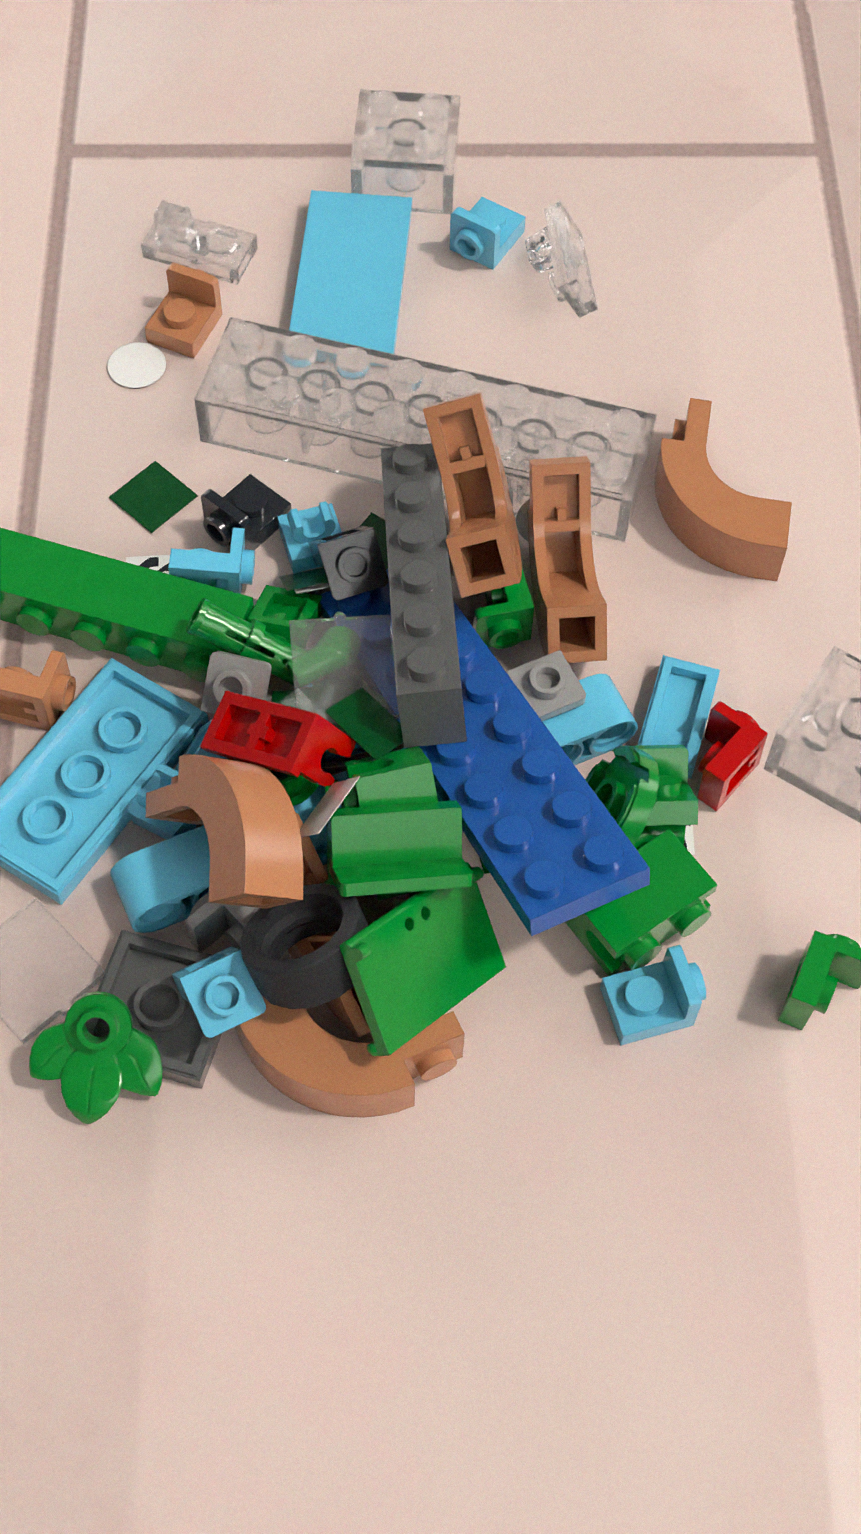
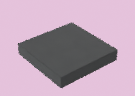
(143, 980)

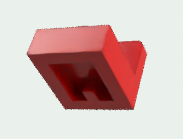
(734, 753)

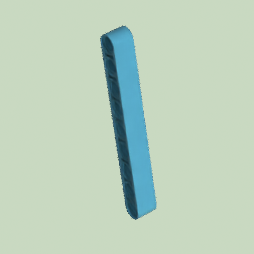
(170, 877)

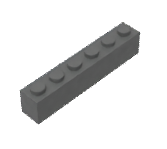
(421, 599)

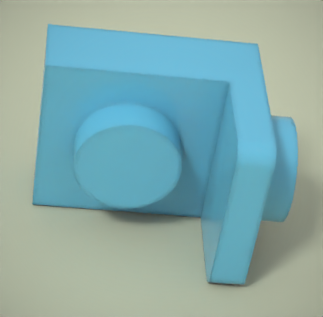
(485, 232)
(216, 568)
(220, 991)
(654, 997)

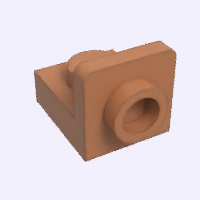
(186, 311)
(37, 699)

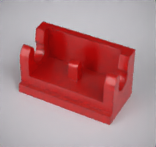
(274, 737)

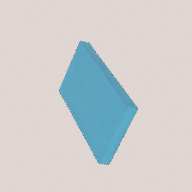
(352, 268)
(84, 775)

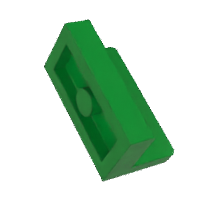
(397, 848)

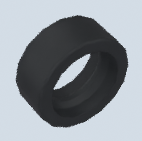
(315, 976)

